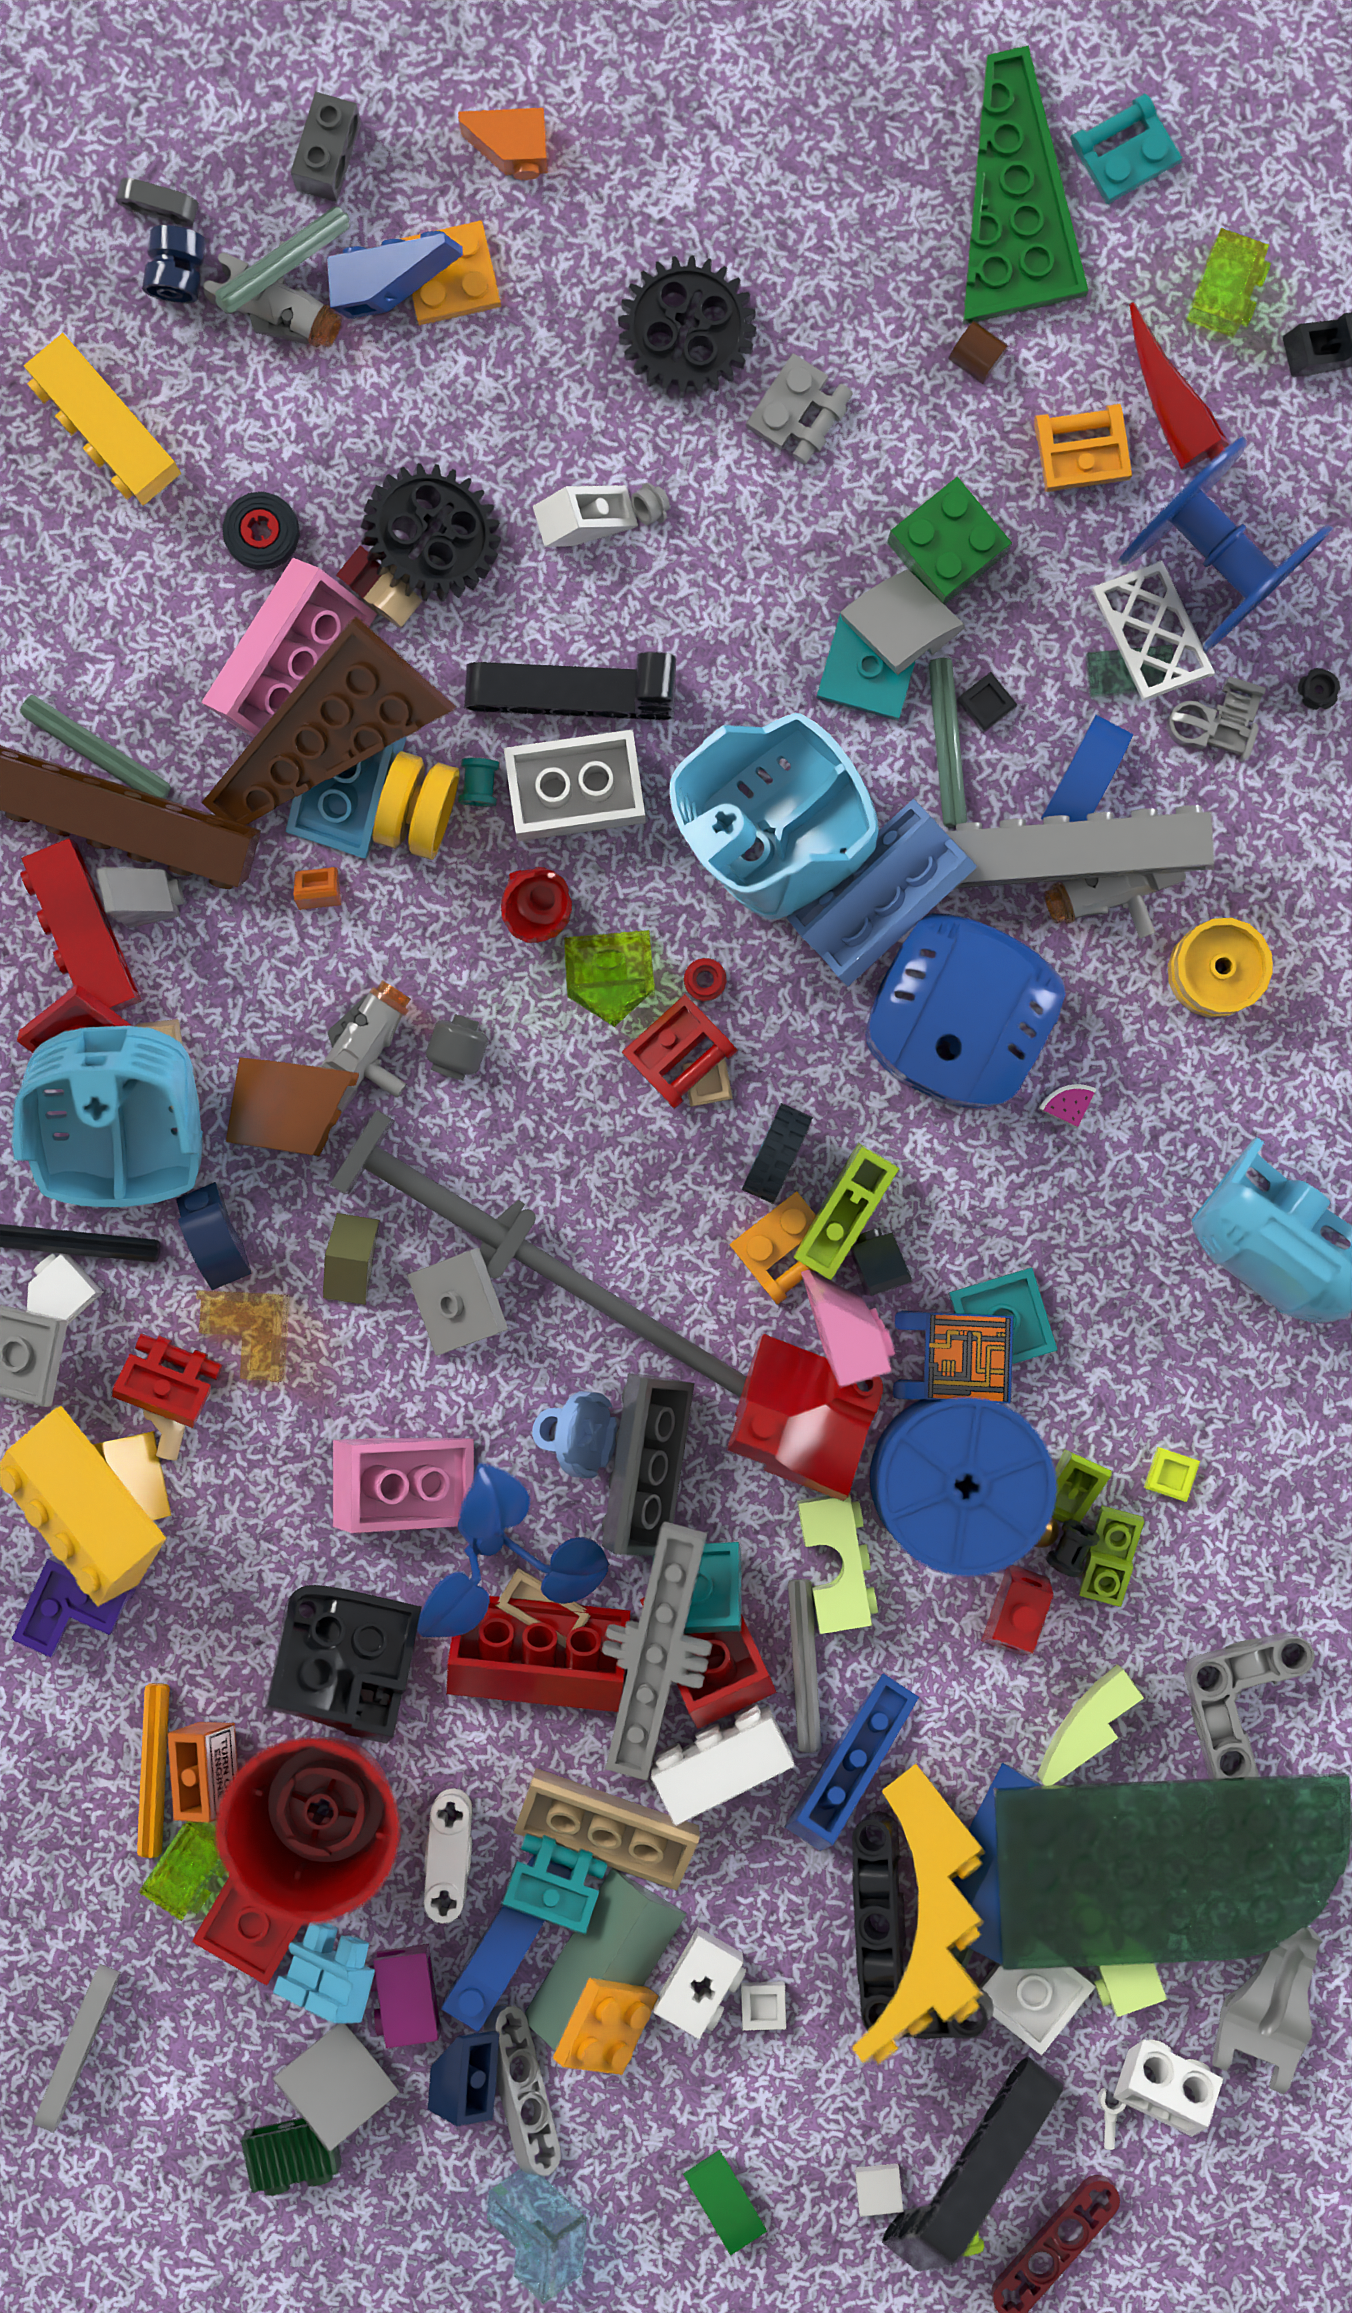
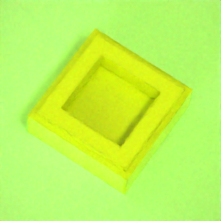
(1172, 1474)

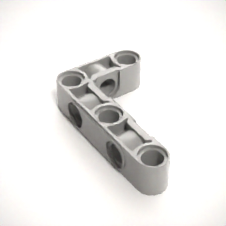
(1214, 1707)

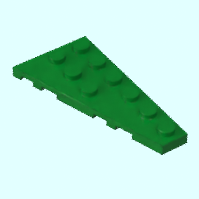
(1020, 222)

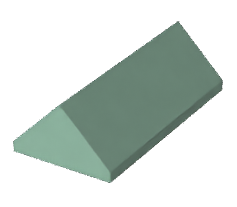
(620, 1945)

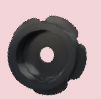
(1329, 684)

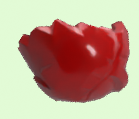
(536, 904)

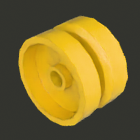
(415, 805)
(1194, 973)

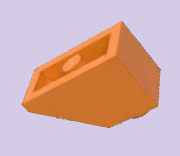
(509, 139)

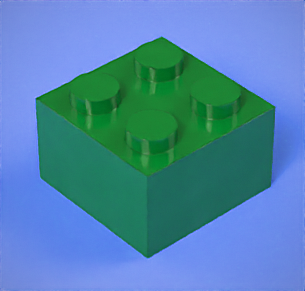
(949, 541)

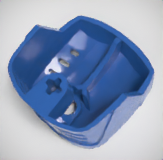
(968, 1002)

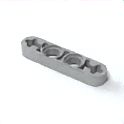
(76, 2048)
(529, 2087)

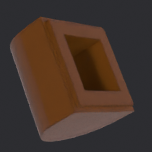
(978, 352)

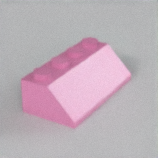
(283, 645)

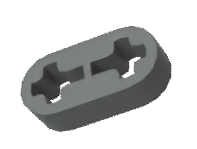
(157, 201)

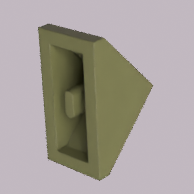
(350, 1258)

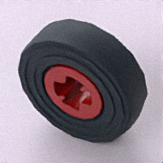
(281, 523)

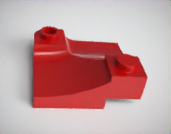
(802, 1419)

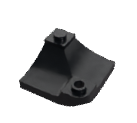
(344, 1661)

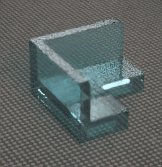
(543, 2229)

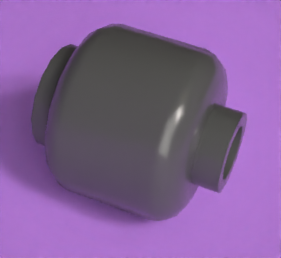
(456, 1047)

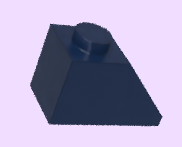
(465, 2079)

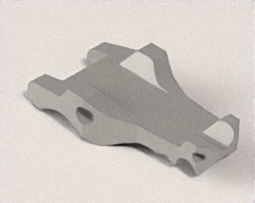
(1271, 2010)

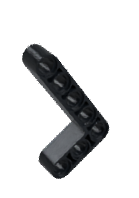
(575, 690)
(944, 2229)

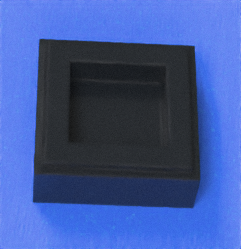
(986, 702)

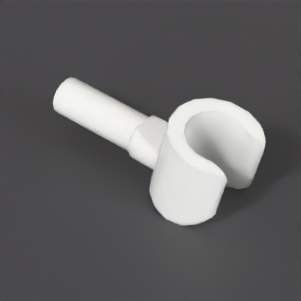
(1110, 2118)

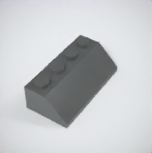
(646, 1463)

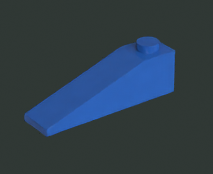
(851, 1764)
(494, 1961)

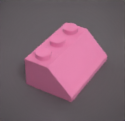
(848, 1331)

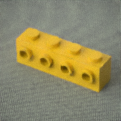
(102, 419)

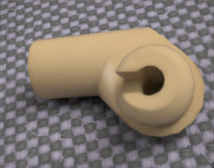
(171, 1435)

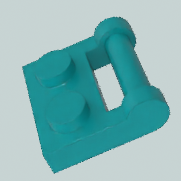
(1133, 161)

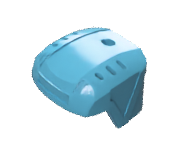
(799, 817)
(116, 1117)
(1276, 1240)

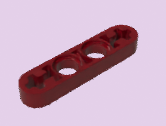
(1061, 2251)

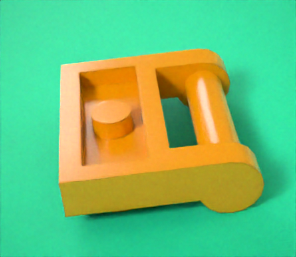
(1087, 460)
(773, 1239)

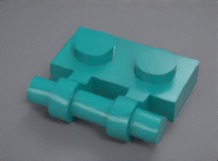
(548, 1895)

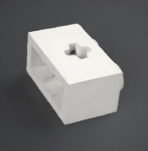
(701, 1958)

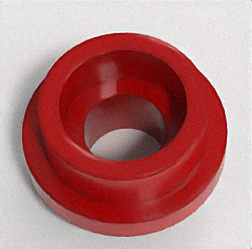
(705, 965)

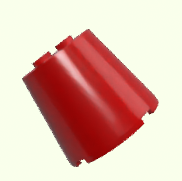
(291, 1856)

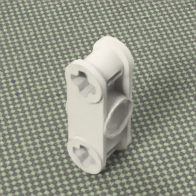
(448, 1856)

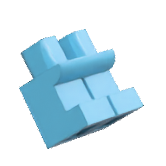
(325, 1979)

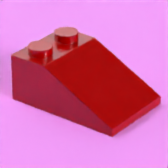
(732, 1676)

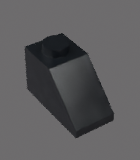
(879, 1262)

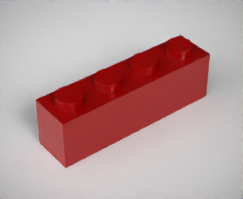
(78, 924)

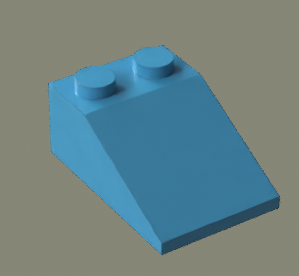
(345, 806)

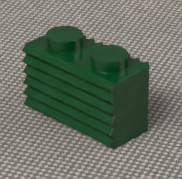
(287, 2155)

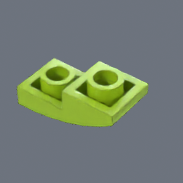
(1110, 1561)

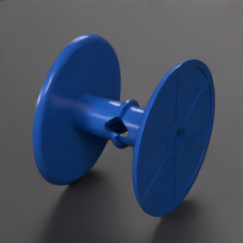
(1221, 542)
(982, 1522)

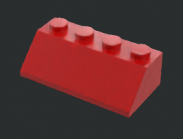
(526, 1663)

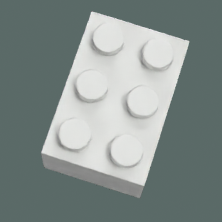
(574, 785)
(721, 1763)

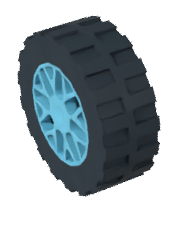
(777, 1153)

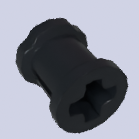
(1072, 1548)

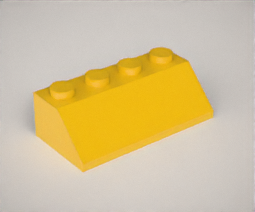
(80, 1507)

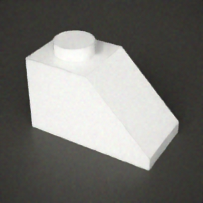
(584, 514)
(61, 1288)

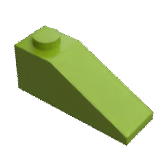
(846, 1210)

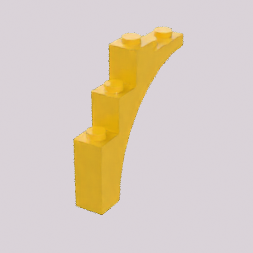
(934, 1977)

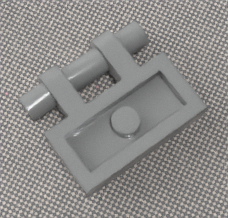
(788, 401)

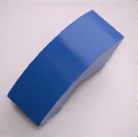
(1089, 771)

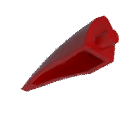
(1181, 413)

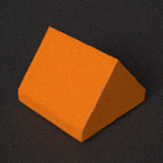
(317, 888)

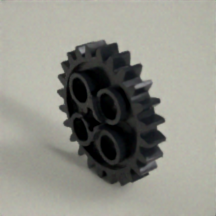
(722, 337)
(397, 509)

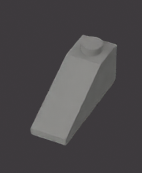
(139, 895)

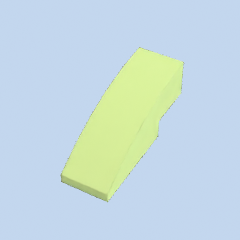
(1087, 1725)

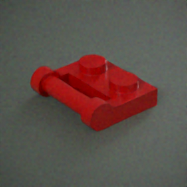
(670, 1041)

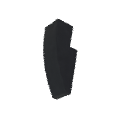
(1319, 346)

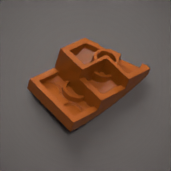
(286, 1105)

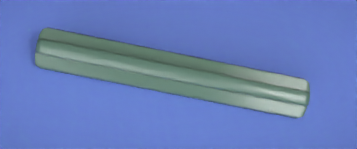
(282, 260)
(947, 742)
(93, 747)

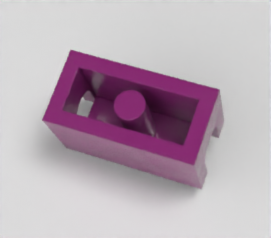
(405, 1996)

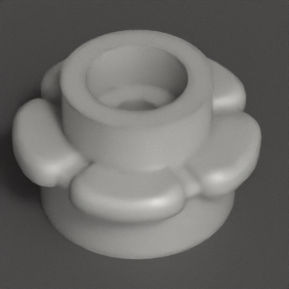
(650, 504)

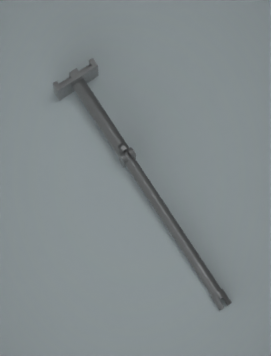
(505, 1240)

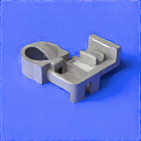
(1230, 727)

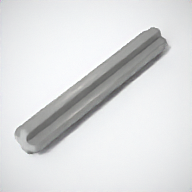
(804, 1665)

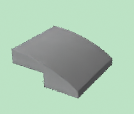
(901, 620)
(335, 2085)

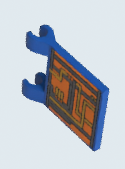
(962, 1356)

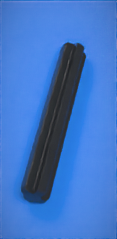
(79, 1243)

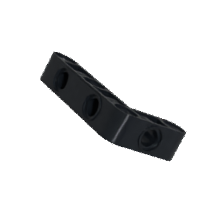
(881, 1953)

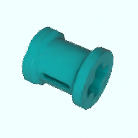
(478, 782)

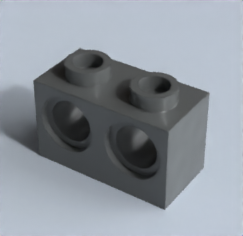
(326, 146)

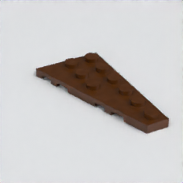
(336, 717)

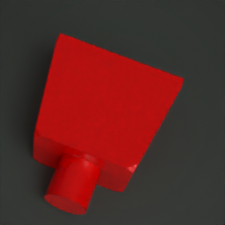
(1019, 1611)

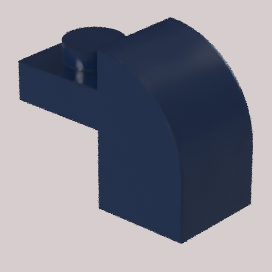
(212, 1237)

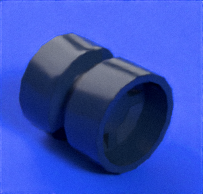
(175, 257)

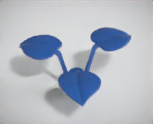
(490, 1505)

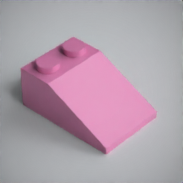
(400, 1482)

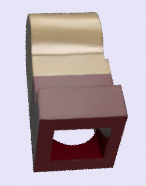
(361, 580)

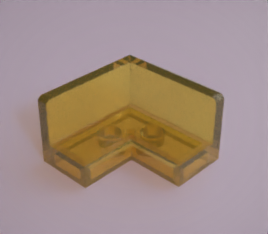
(260, 1322)

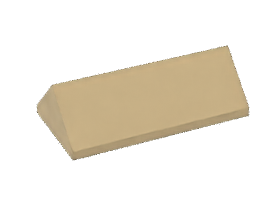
(612, 1828)

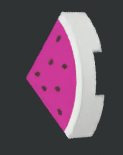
(1068, 1103)

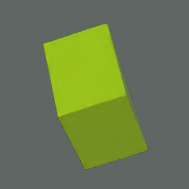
(1077, 1486)

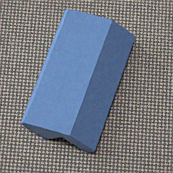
(886, 896)

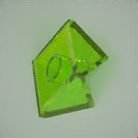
(609, 972)

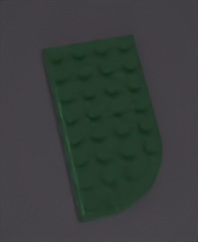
(1166, 1867)

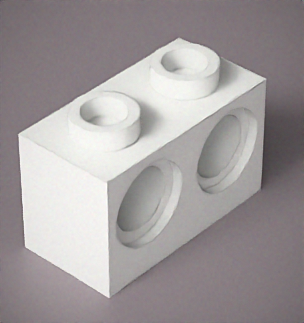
(1166, 2097)

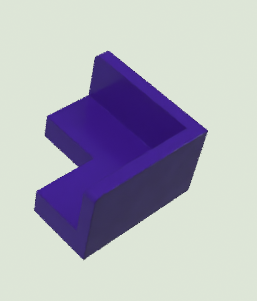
(55, 1602)

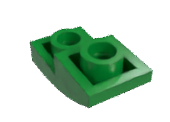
(725, 2202)

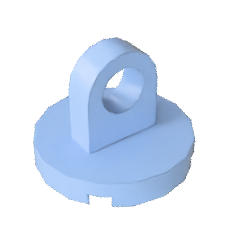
(582, 1434)

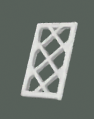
(1135, 659)

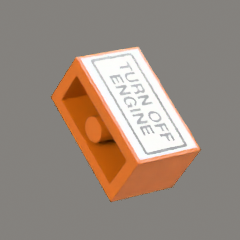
(201, 1768)

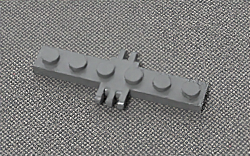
(656, 1651)

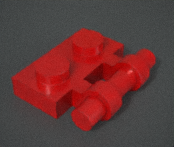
(164, 1390)

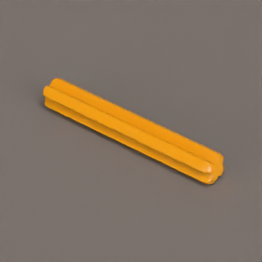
(153, 1770)

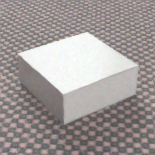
(763, 2005)
(878, 2189)

